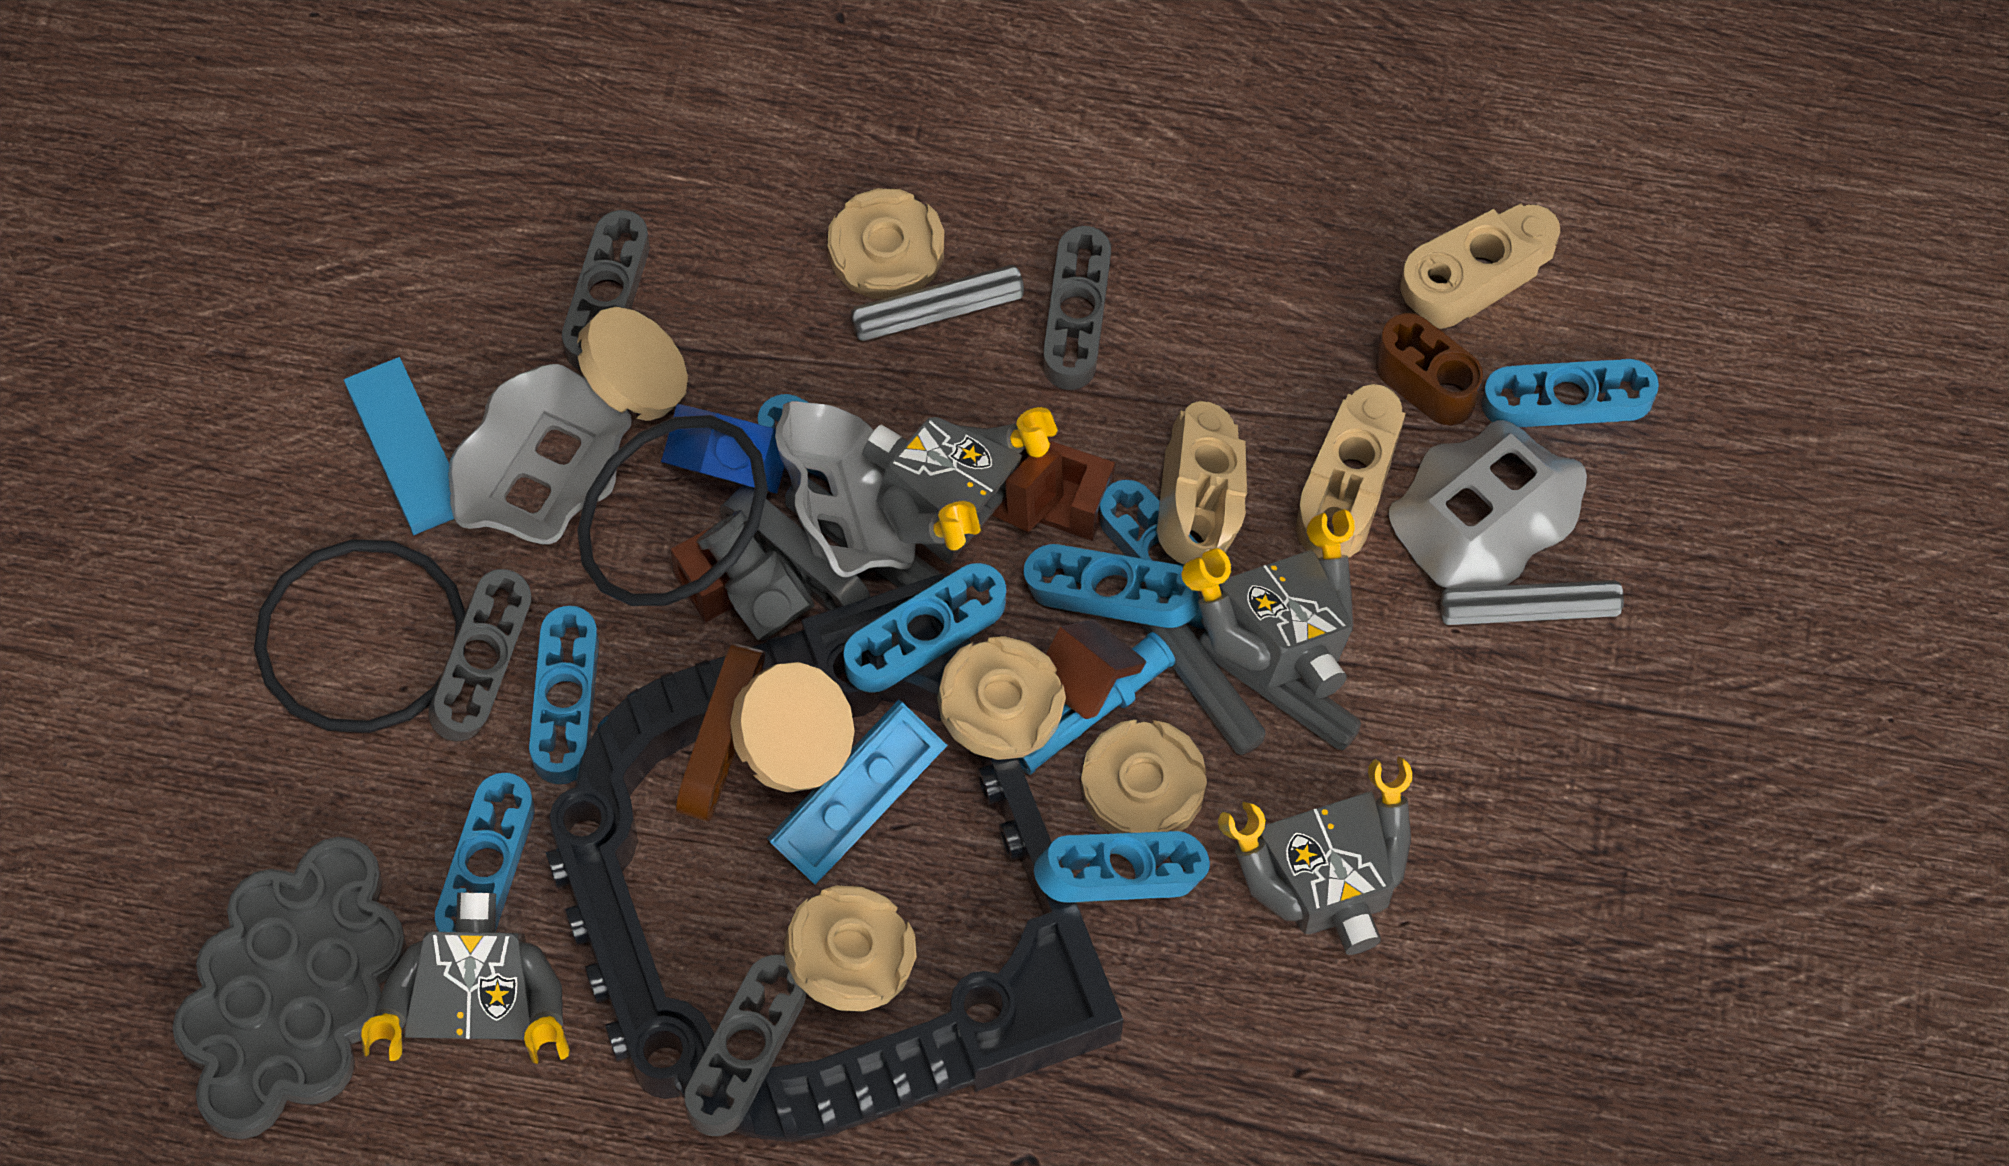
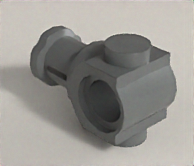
(760, 583)

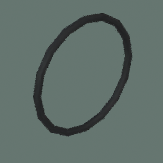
(720, 567)
(299, 569)

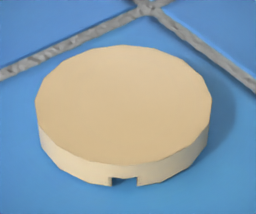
(885, 243)
(632, 363)
(1001, 698)
(792, 727)
(1143, 778)
(850, 948)

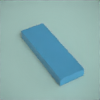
(403, 443)
(866, 786)

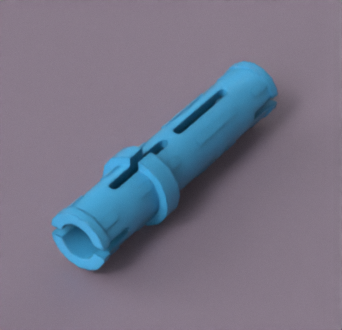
(1072, 725)

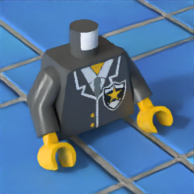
(951, 476)
(1283, 616)
(1330, 861)
(471, 987)

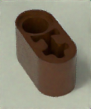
(1418, 359)

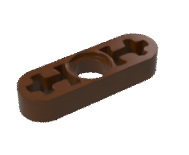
(714, 744)

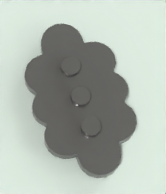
(288, 987)

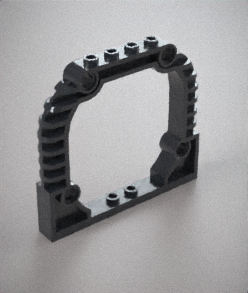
(1047, 993)

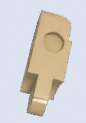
(1514, 242)
(1362, 431)
(1202, 483)

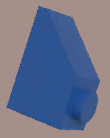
(719, 454)

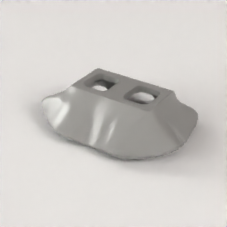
(833, 443)
(506, 447)
(1519, 521)

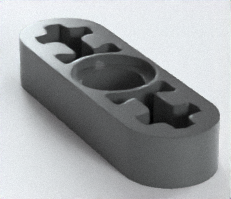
(600, 266)
(1085, 329)
(792, 543)
(480, 699)
(708, 1079)

